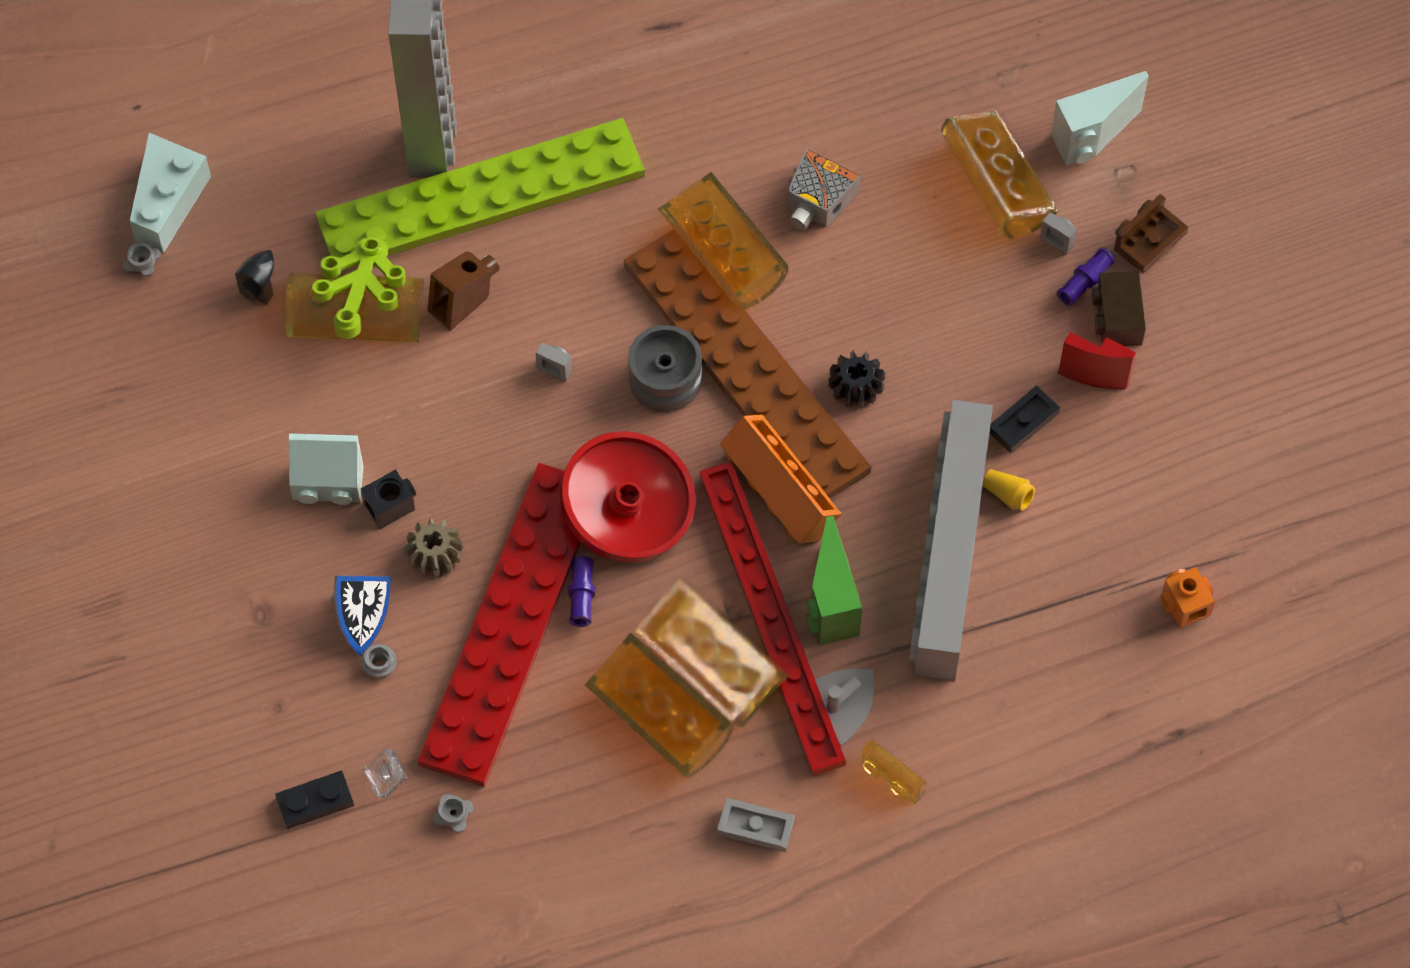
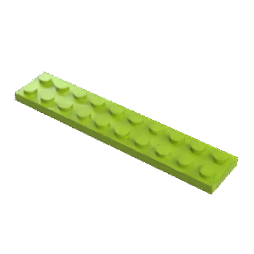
(485, 191)

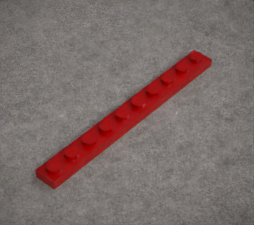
(772, 618)

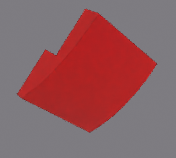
(1095, 365)

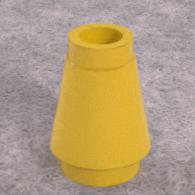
(1010, 489)

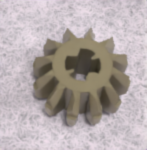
(433, 547)

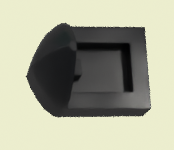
(255, 275)

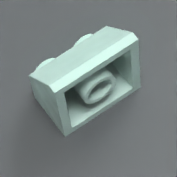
(325, 468)

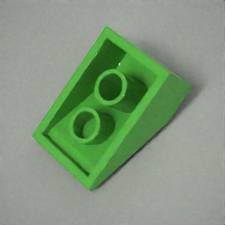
(834, 603)

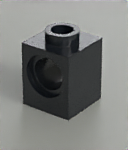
(385, 511)

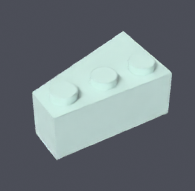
(166, 190)

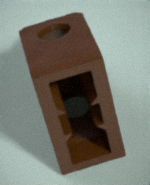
(460, 287)

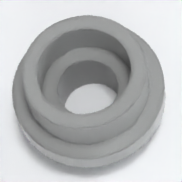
(379, 652)

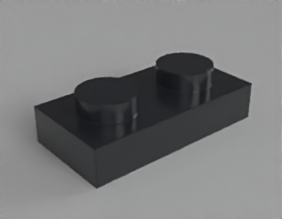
(1024, 419)
(314, 799)

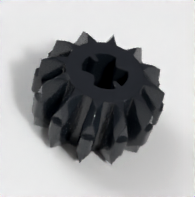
(844, 380)

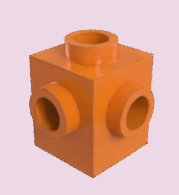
(1187, 596)

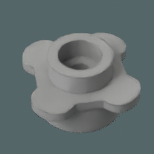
(139, 251)
(453, 803)

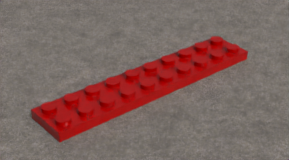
(504, 636)

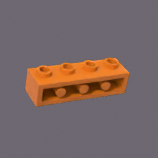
(779, 478)

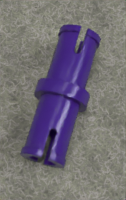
(1085, 276)
(581, 591)

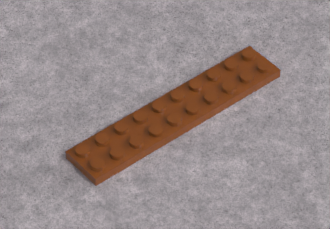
(746, 361)

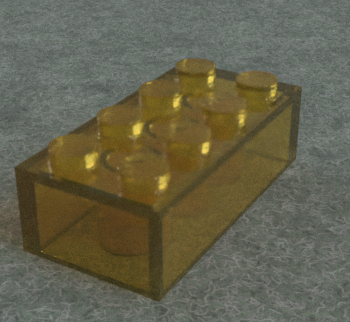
(710, 653)

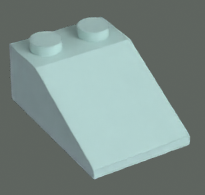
(1095, 117)

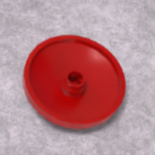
(627, 497)

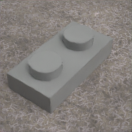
(756, 825)

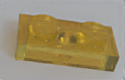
(883, 764)

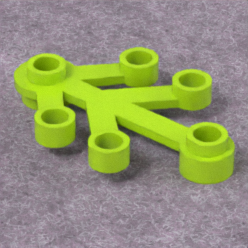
(369, 253)

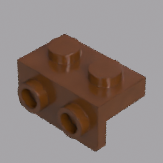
(1149, 234)

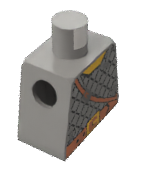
(820, 191)

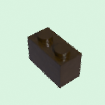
(1119, 307)

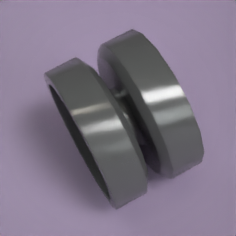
(665, 368)

